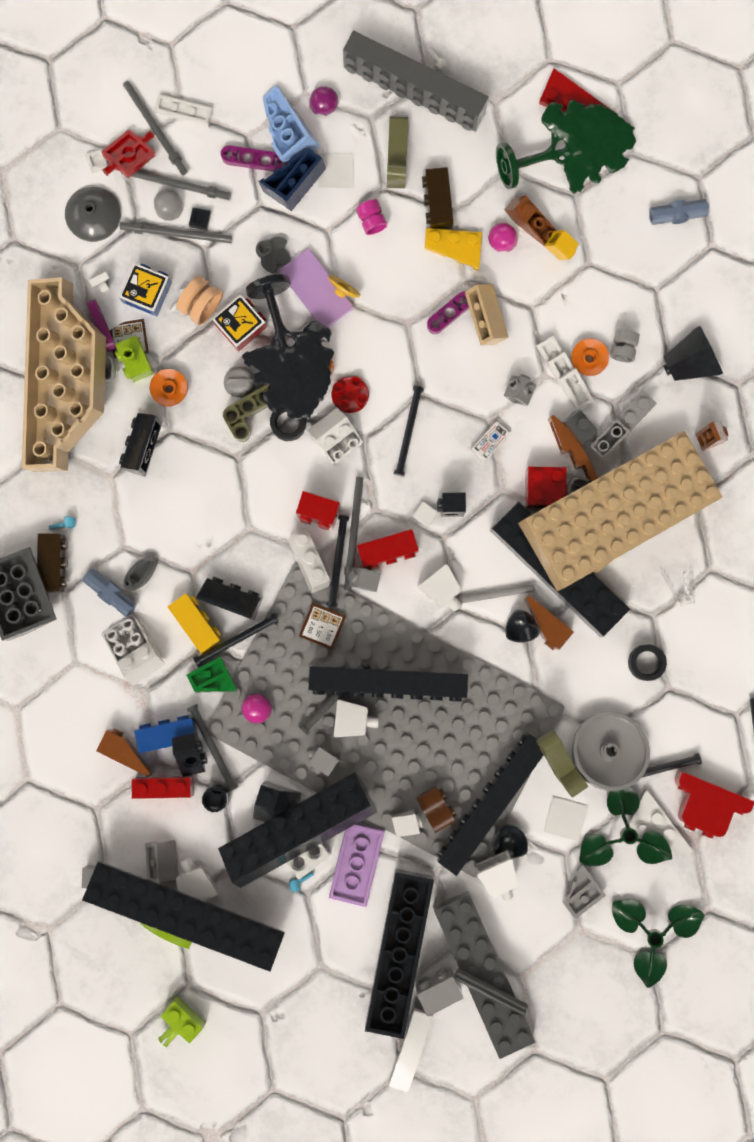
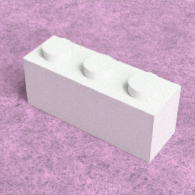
(309, 561)

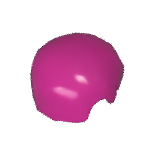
(503, 237)
(256, 708)

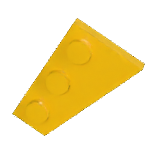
(457, 245)

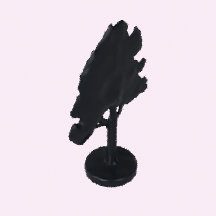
(295, 373)

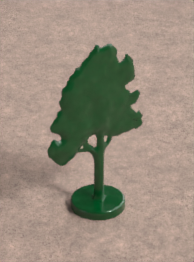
(592, 140)

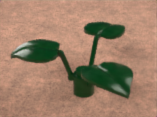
(651, 849)
(651, 965)

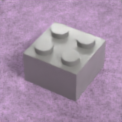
(438, 991)

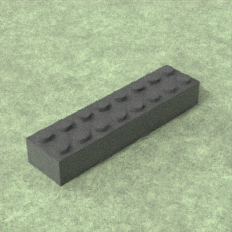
(414, 81)
(477, 957)

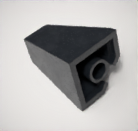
(692, 358)
(274, 800)

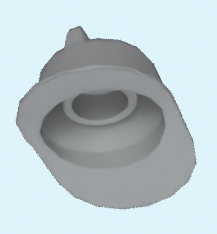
(239, 381)

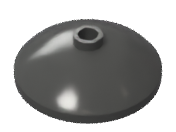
(99, 222)

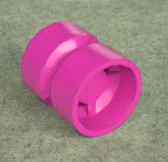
(370, 214)

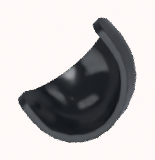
(521, 627)
(511, 839)

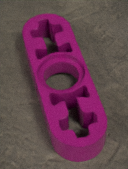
(435, 317)
(101, 324)

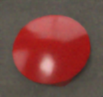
(350, 394)

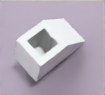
(406, 823)

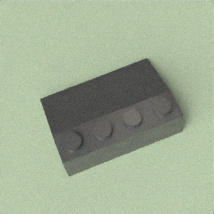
(22, 596)

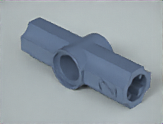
(678, 212)
(109, 592)

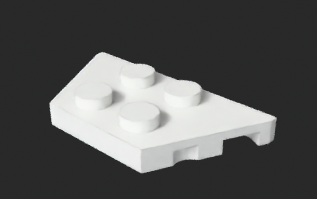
(651, 817)

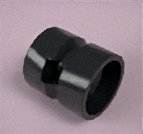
(215, 798)

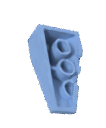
(287, 128)

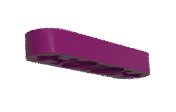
(255, 163)

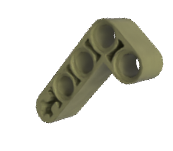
(397, 152)
(242, 414)
(561, 763)

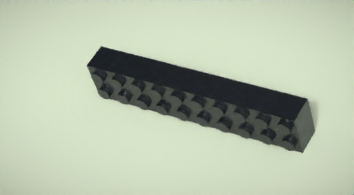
(183, 916)

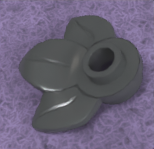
(276, 254)

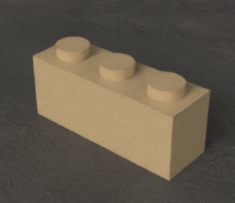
(486, 314)

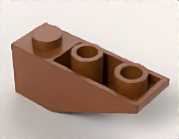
(530, 219)

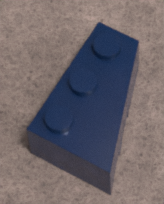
(294, 179)

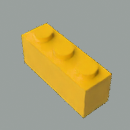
(195, 623)

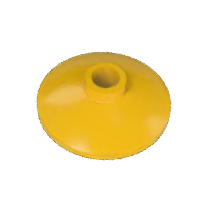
(343, 288)

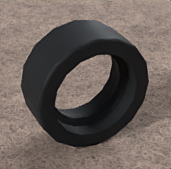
(283, 436)
(661, 660)

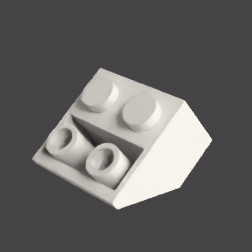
(335, 436)

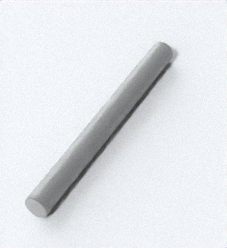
(496, 593)

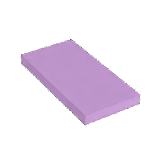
(314, 289)
(356, 864)

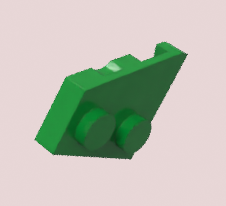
(212, 678)

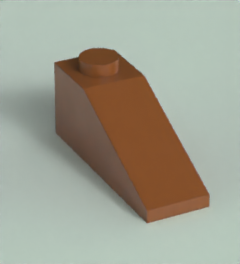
(712, 435)
(551, 628)
(122, 750)

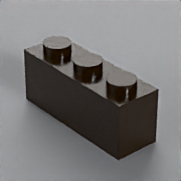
(438, 198)
(52, 560)

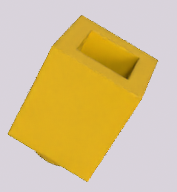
(562, 245)

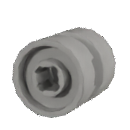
(624, 349)

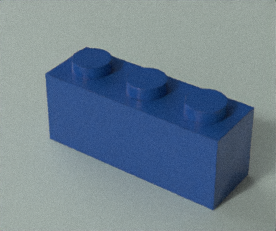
(161, 736)

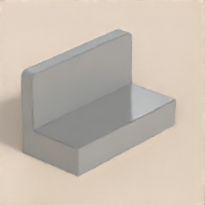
(161, 861)

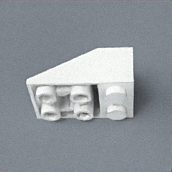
(133, 650)

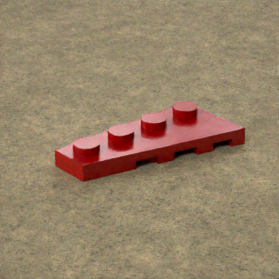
(562, 90)

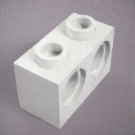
(311, 861)

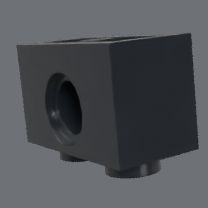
(452, 504)
(189, 754)

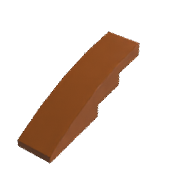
(568, 444)

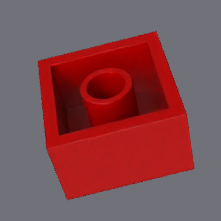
(544, 486)
(318, 510)

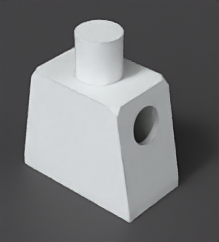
(442, 588)
(352, 719)
(498, 875)
(196, 881)

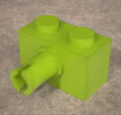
(134, 359)
(181, 1022)

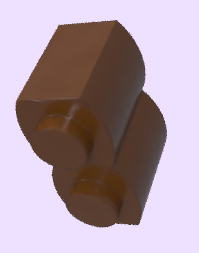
(435, 808)

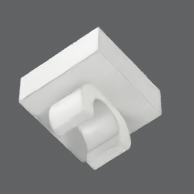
(100, 281)

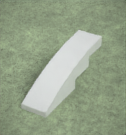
(564, 373)
(411, 1050)

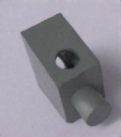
(581, 428)

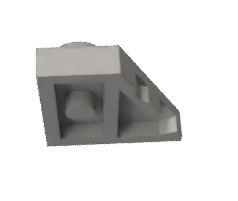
(582, 893)

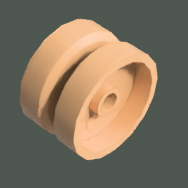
(199, 300)

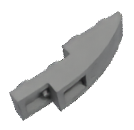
(623, 424)

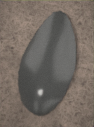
(140, 573)

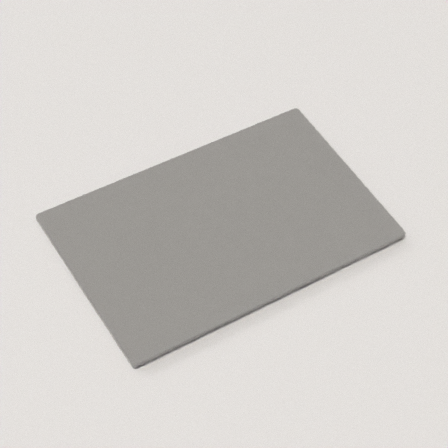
(415, 741)

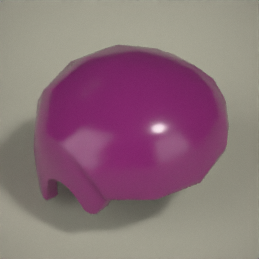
(323, 100)

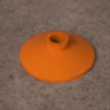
(594, 349)
(164, 379)

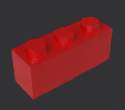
(388, 549)
(162, 787)

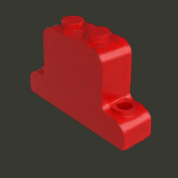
(708, 805)

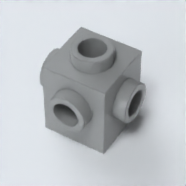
(520, 390)

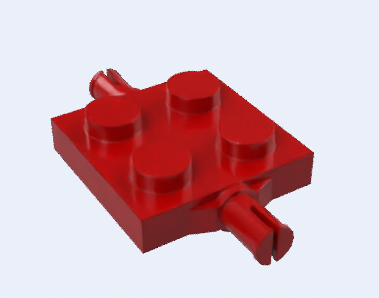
(128, 153)

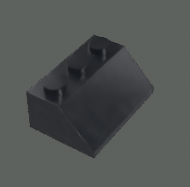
(140, 444)
(230, 598)

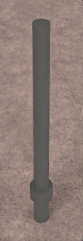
(174, 156)
(210, 191)
(140, 228)
(353, 531)

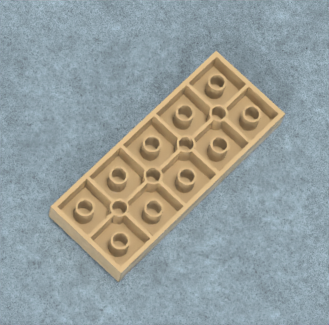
(620, 510)

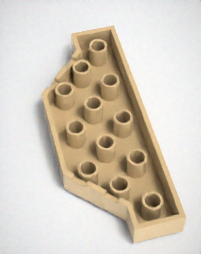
(61, 375)

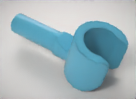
(69, 522)
(295, 883)

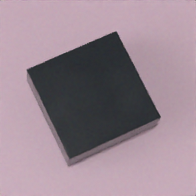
(200, 219)

